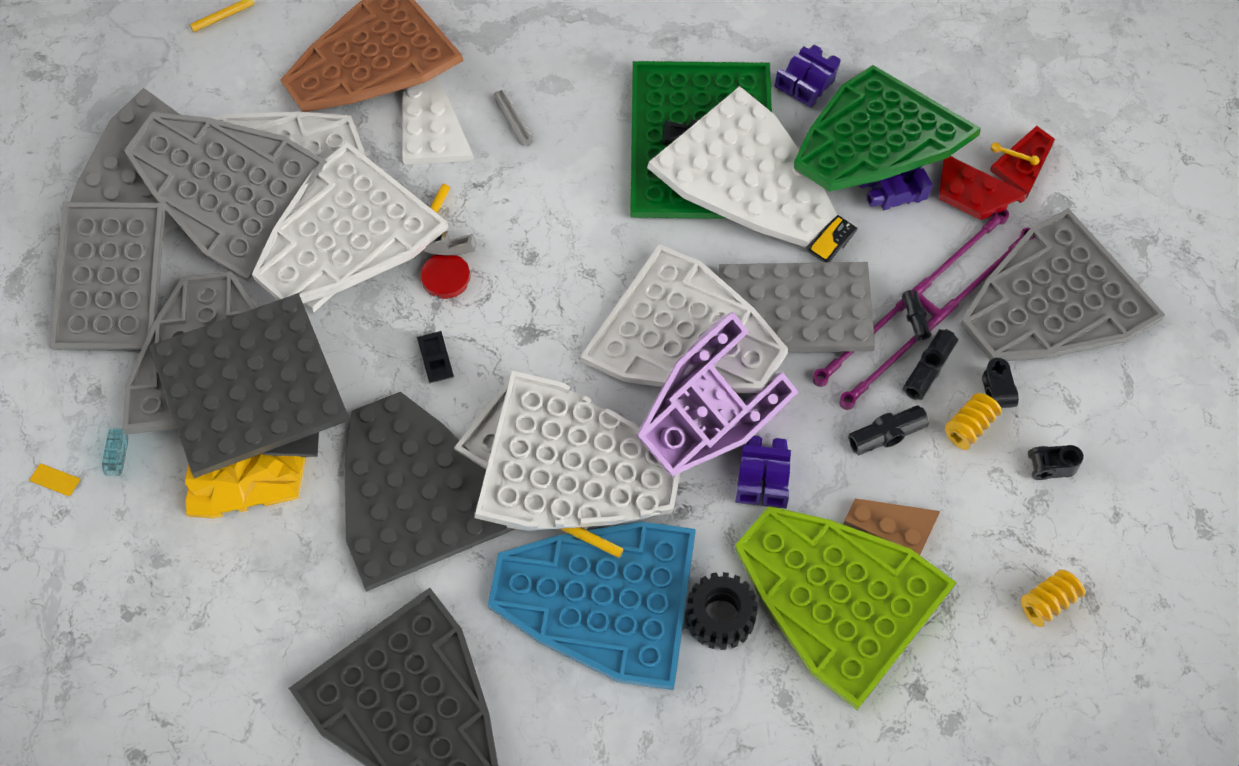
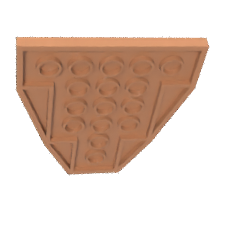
(370, 54)

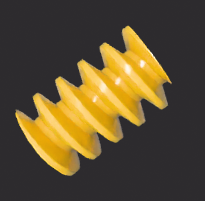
(972, 420)
(1051, 596)

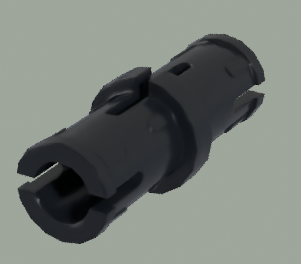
(916, 315)

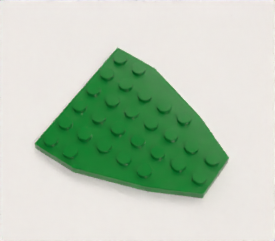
(878, 131)

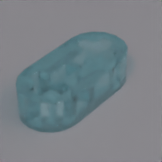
(114, 452)

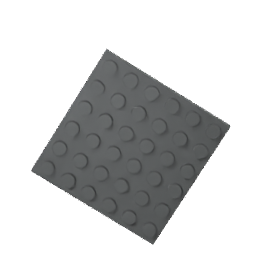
(247, 385)

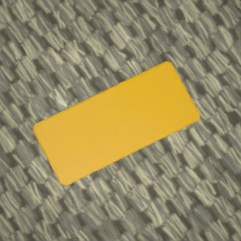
(54, 479)

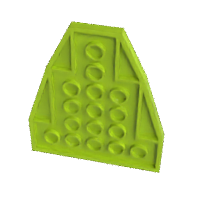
(840, 596)

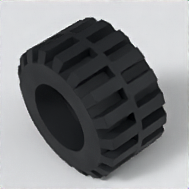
(727, 590)

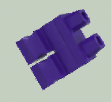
(808, 67)
(898, 189)
(766, 464)

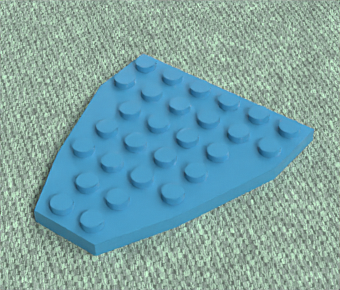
(602, 608)

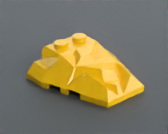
(244, 484)

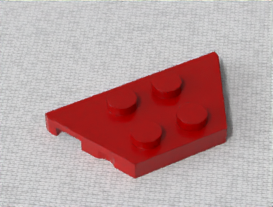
(975, 190)

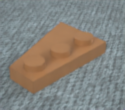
(893, 522)

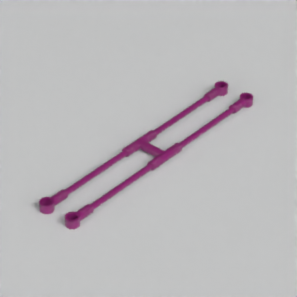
(938, 315)

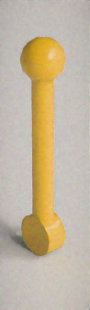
(996, 147)

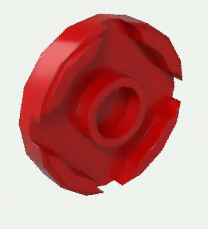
(445, 276)

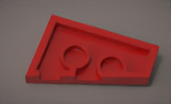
(1021, 172)

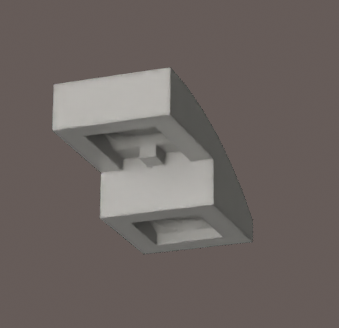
(444, 246)

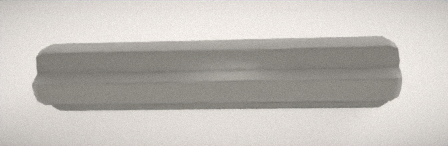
(513, 117)

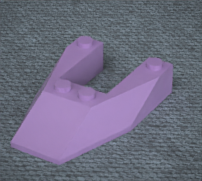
(700, 412)

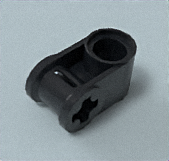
(1000, 383)
(1050, 462)

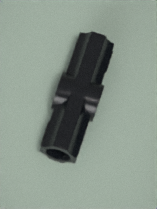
(924, 374)
(888, 430)

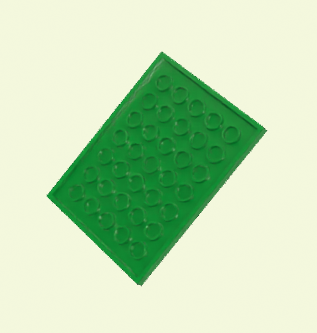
(677, 94)

